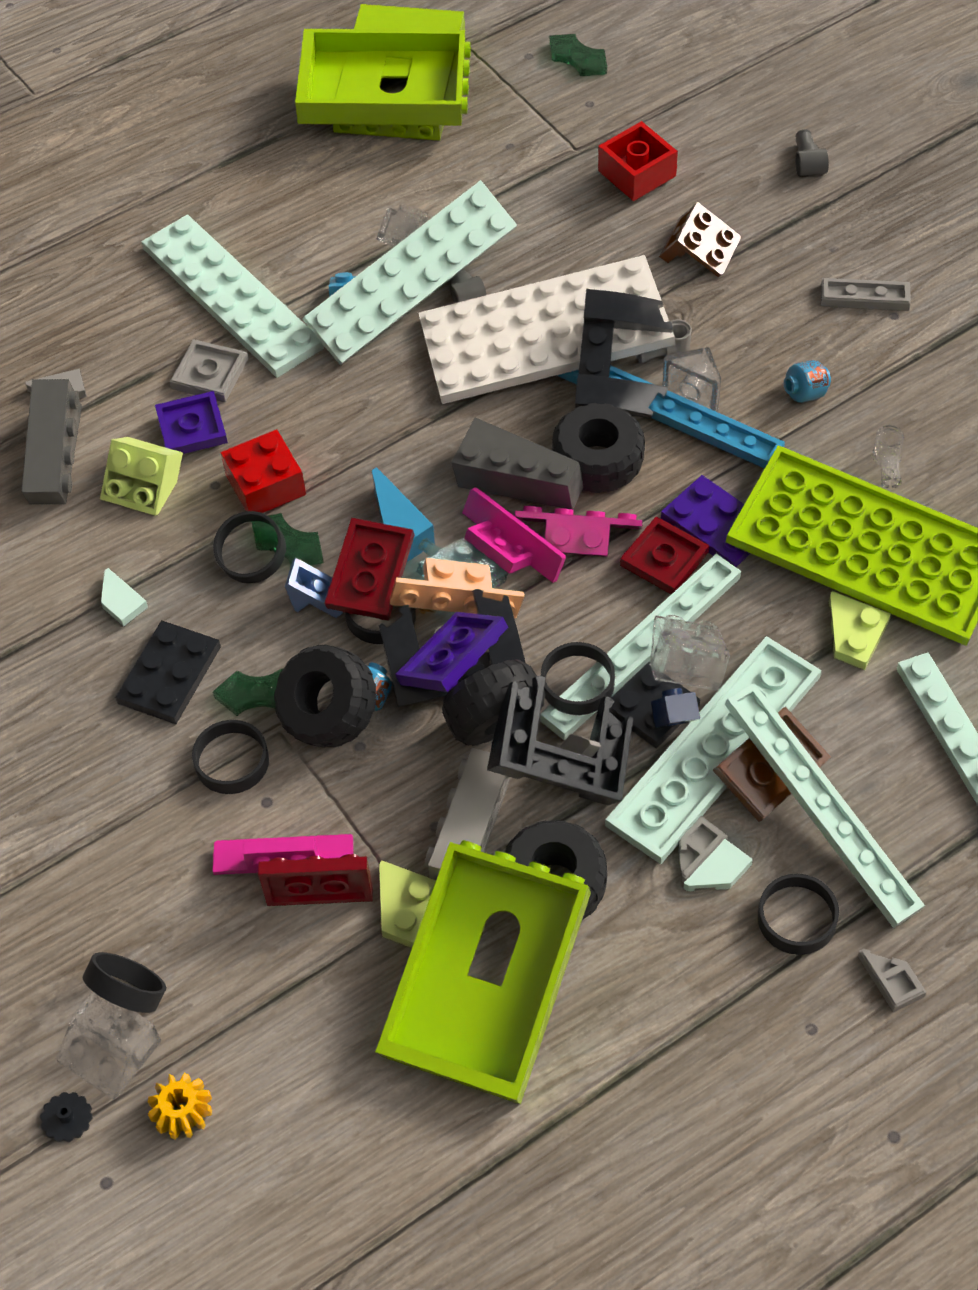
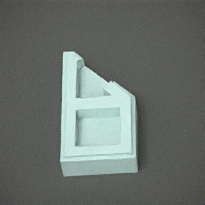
(120, 599)
(720, 868)

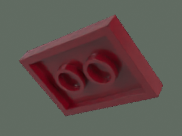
(368, 568)
(316, 880)

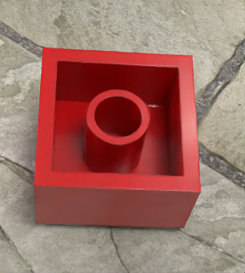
(637, 160)
(263, 472)

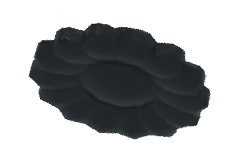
(66, 1117)

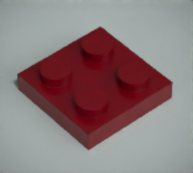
(664, 555)

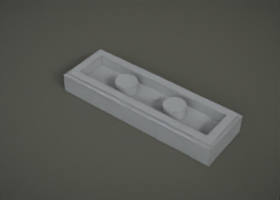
(865, 294)

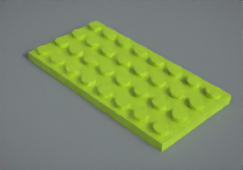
(863, 543)

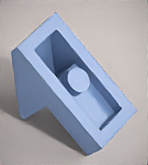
(308, 586)

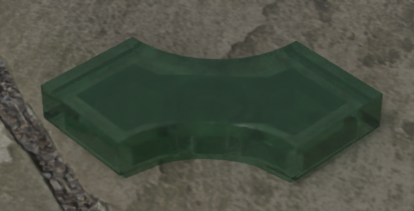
(570, 50)
(299, 544)
(247, 692)

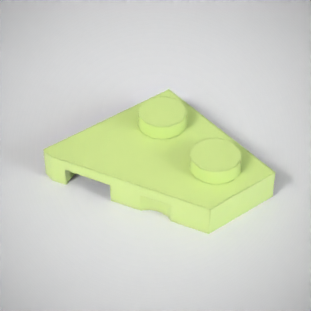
(855, 629)
(403, 902)

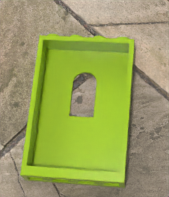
(322, 65)
(427, 74)
(466, 1025)

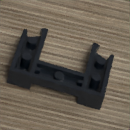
(602, 315)
(402, 644)
(519, 754)

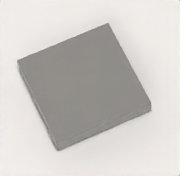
(209, 369)

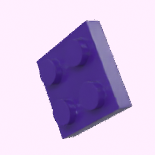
(191, 423)

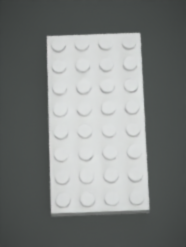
(530, 330)

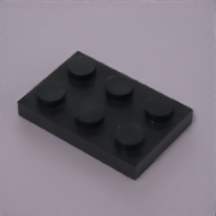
(168, 672)

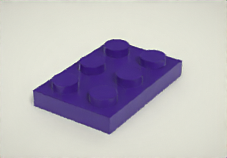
(708, 515)
(452, 651)

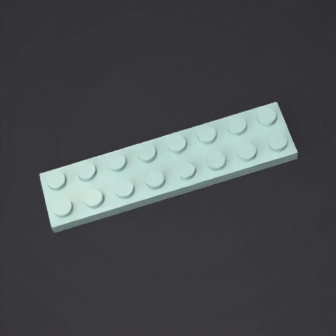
(409, 272)
(232, 296)
(683, 779)

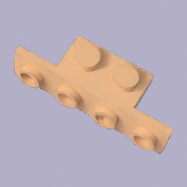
(449, 588)

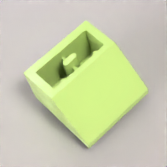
(140, 474)

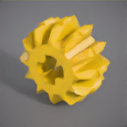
(187, 1116)

